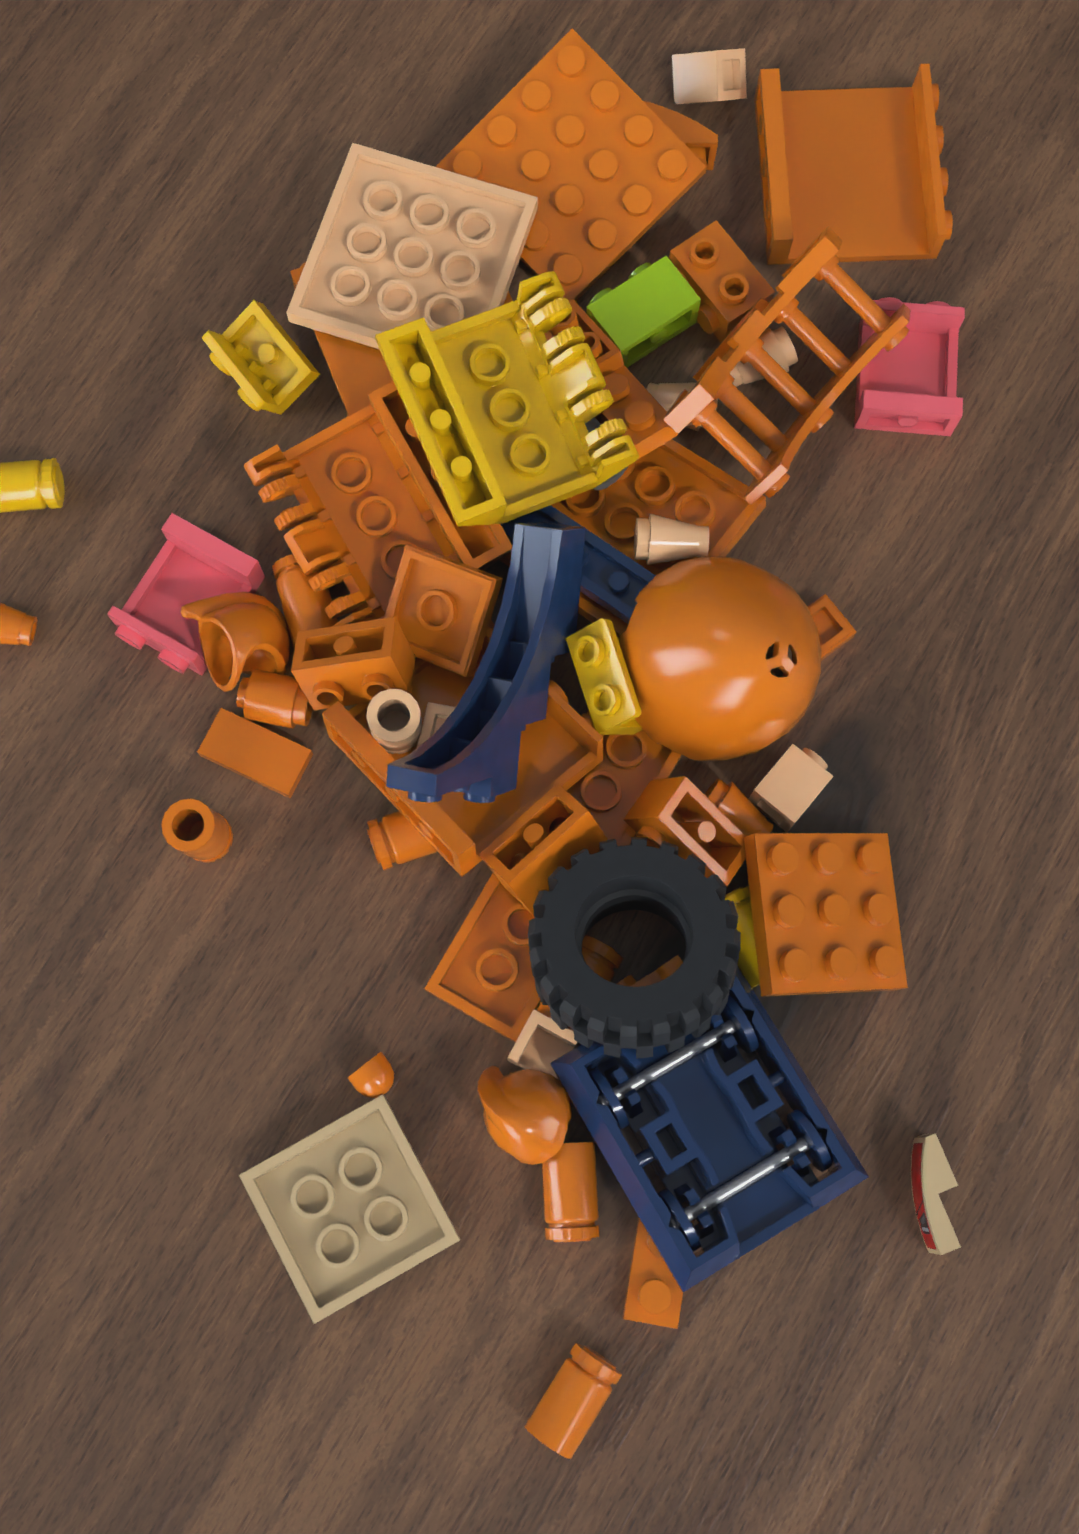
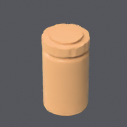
(394, 720)

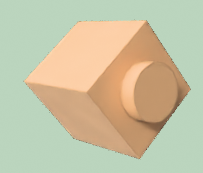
(791, 786)

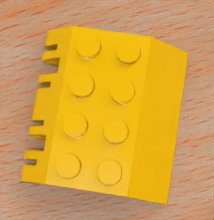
(507, 406)

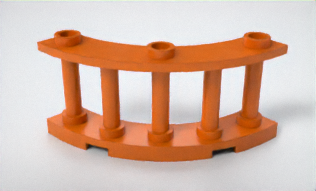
(746, 346)

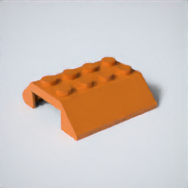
(361, 501)

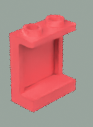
(916, 380)
(185, 570)

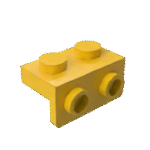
(261, 360)
(605, 679)

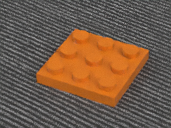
(824, 913)

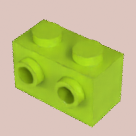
(645, 309)

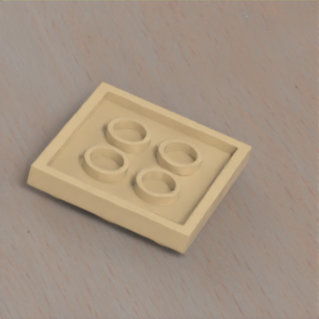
(349, 1208)

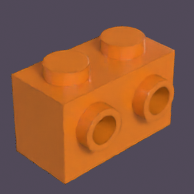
(720, 277)
(352, 662)
(683, 816)
(540, 843)

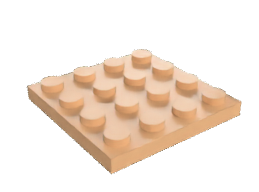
(409, 247)

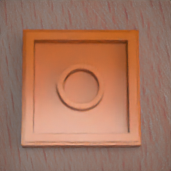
(443, 608)

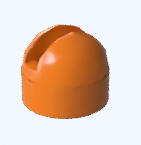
(373, 1077)

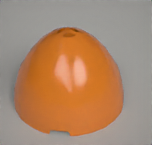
(702, 661)

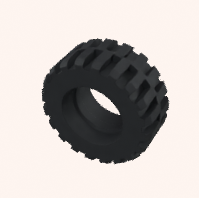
(644, 881)

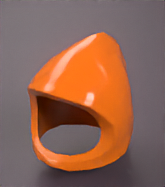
(239, 636)
(525, 1112)

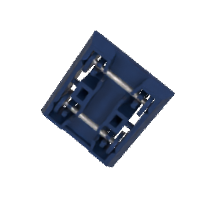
(713, 1136)

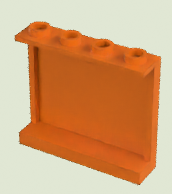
(550, 753)

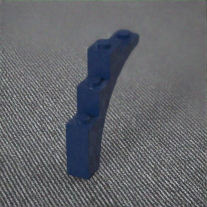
(481, 738)

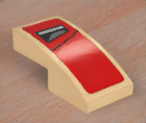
(929, 1177)

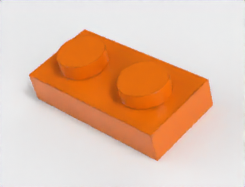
(651, 1289)

